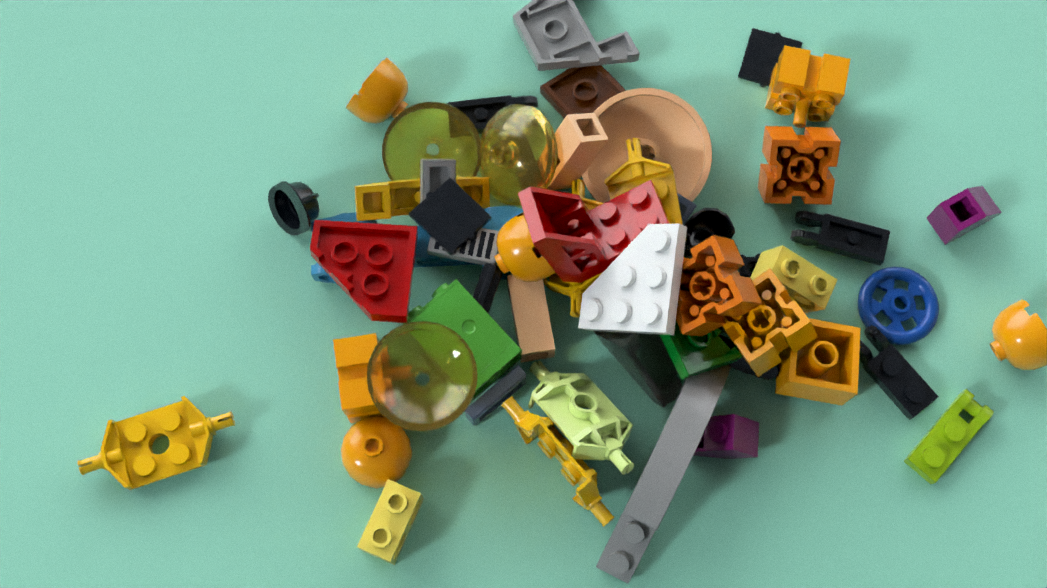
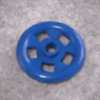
(917, 286)

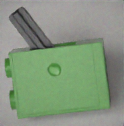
(471, 320)

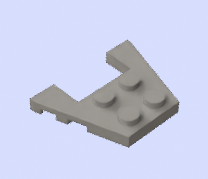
(561, 40)

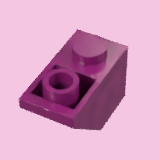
(962, 213)
(729, 438)

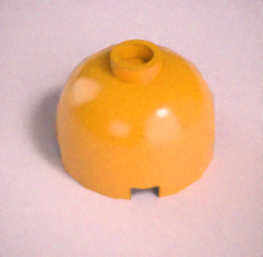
(380, 94)
(519, 253)
(1020, 337)
(376, 452)

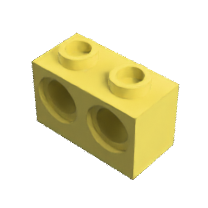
(803, 280)
(390, 522)

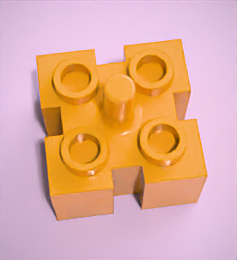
(807, 85)
(769, 327)
(352, 360)

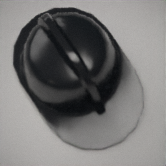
(293, 206)

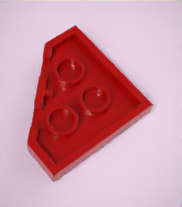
(369, 264)

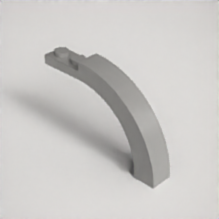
(662, 473)

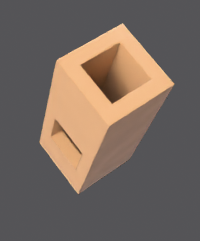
(578, 144)
(531, 319)

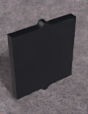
(762, 55)
(450, 216)

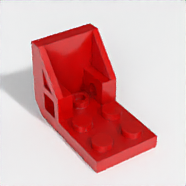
(586, 241)

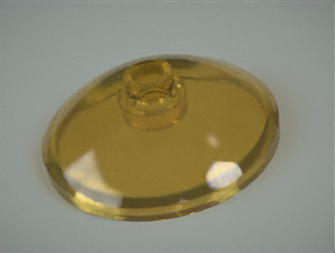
(425, 125)
(517, 152)
(417, 350)

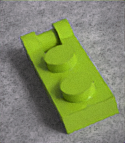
(947, 437)

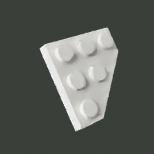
(639, 286)

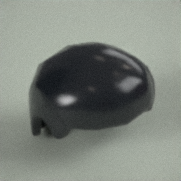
(706, 224)

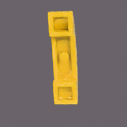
(400, 197)

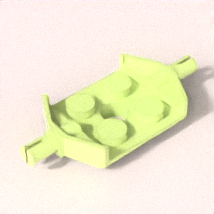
(595, 431)

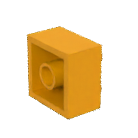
(823, 368)

